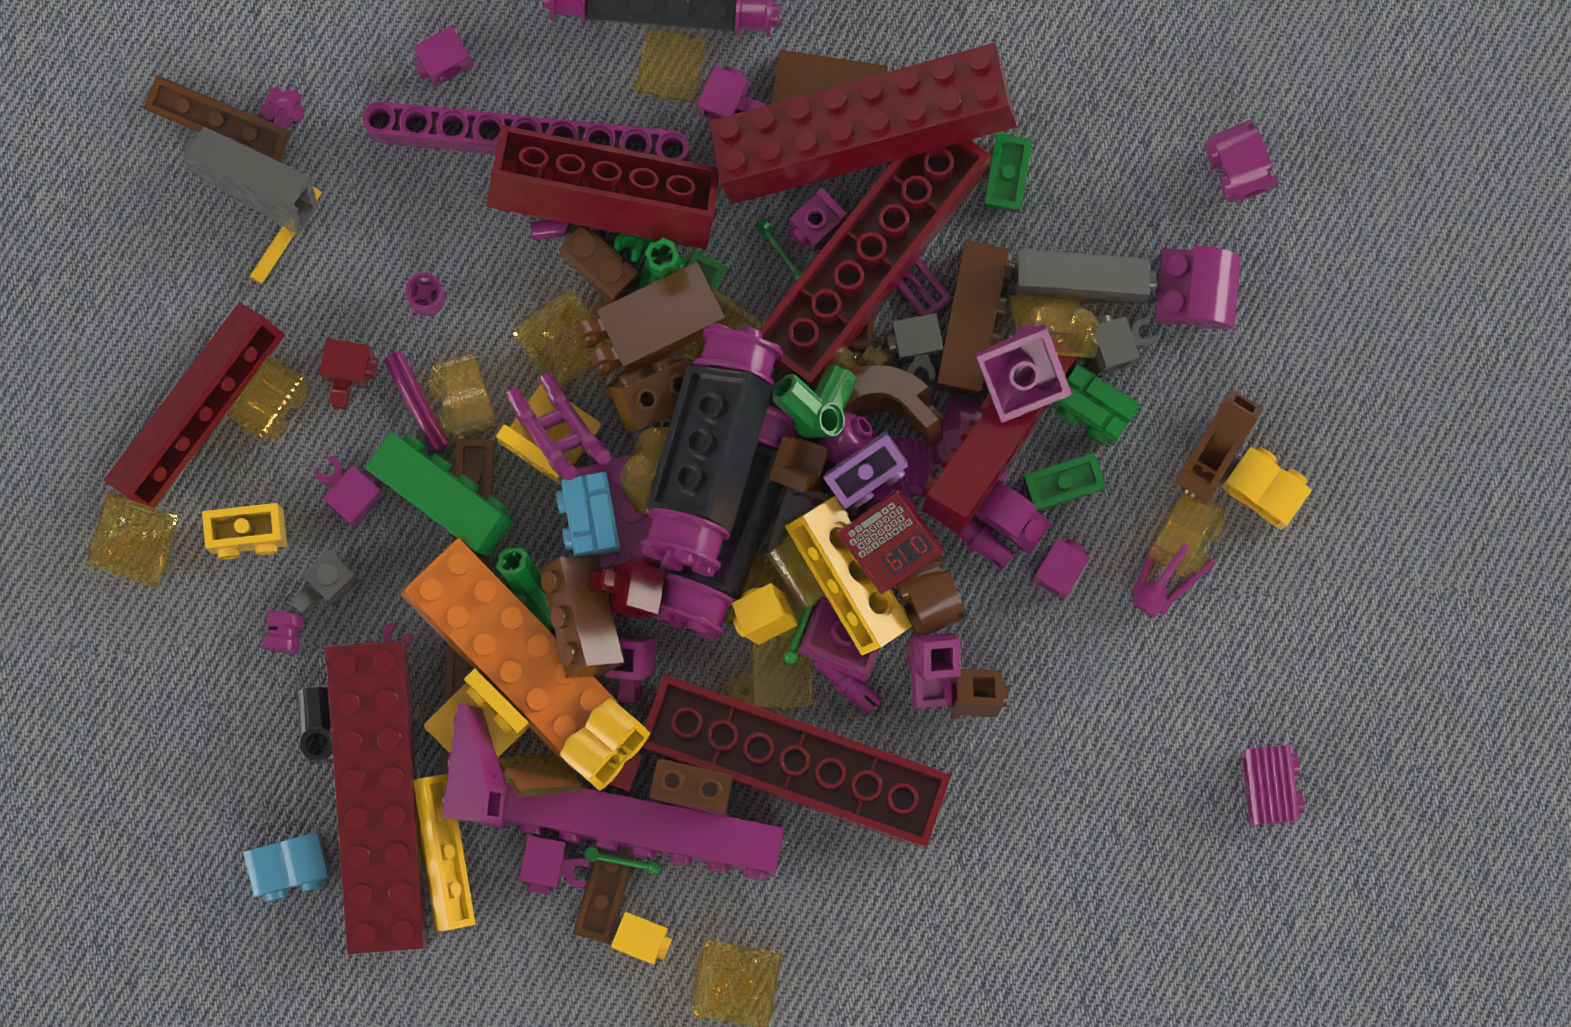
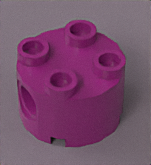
(1242, 162)

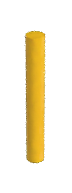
(274, 251)

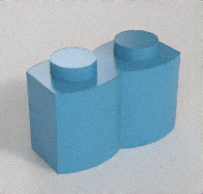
(288, 865)

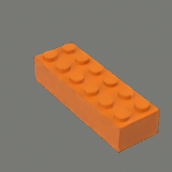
(504, 644)

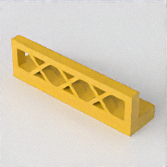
(443, 857)

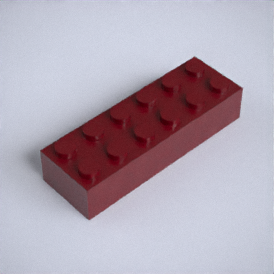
(603, 187)

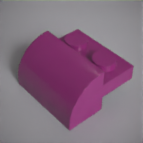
(1198, 287)

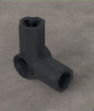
(314, 721)

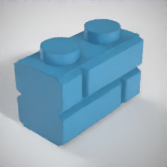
(589, 515)

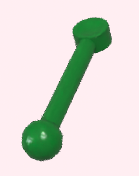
(764, 228)
(791, 656)
(591, 855)

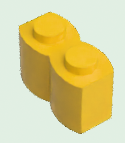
(1267, 487)
(604, 743)

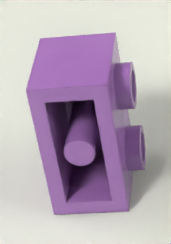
(865, 470)

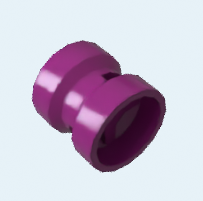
(421, 287)
(283, 632)

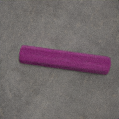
(416, 402)

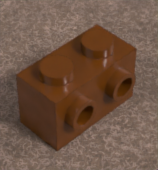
(650, 395)

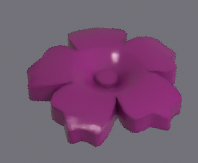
(283, 107)

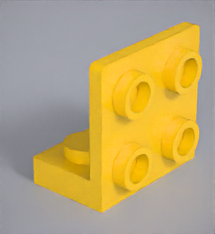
(520, 443)
(501, 717)

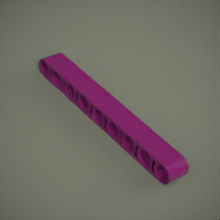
(476, 122)

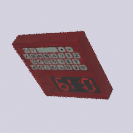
(890, 541)

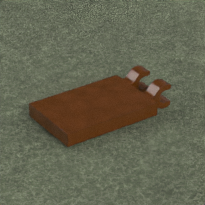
(808, 73)
(652, 321)

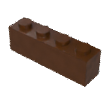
(973, 317)

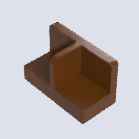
(800, 464)

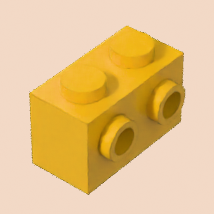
(244, 529)

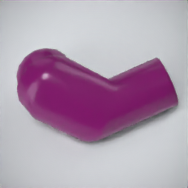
(549, 229)

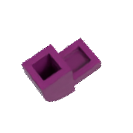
(1013, 517)
(933, 664)

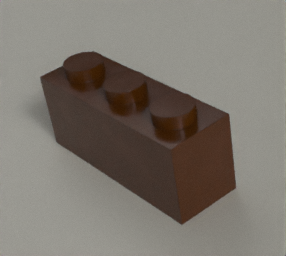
(581, 617)

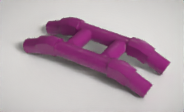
(563, 412)

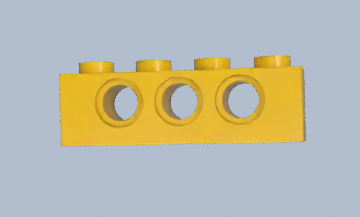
(846, 594)

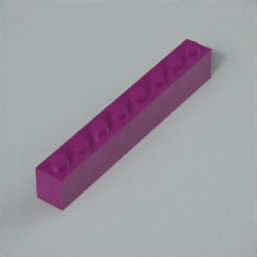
(648, 829)

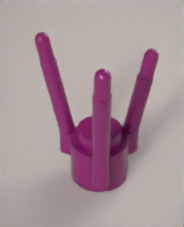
(1152, 596)

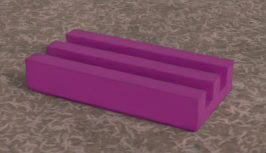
(935, 307)

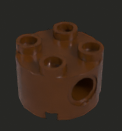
(931, 598)

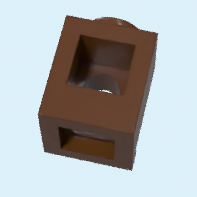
(982, 683)

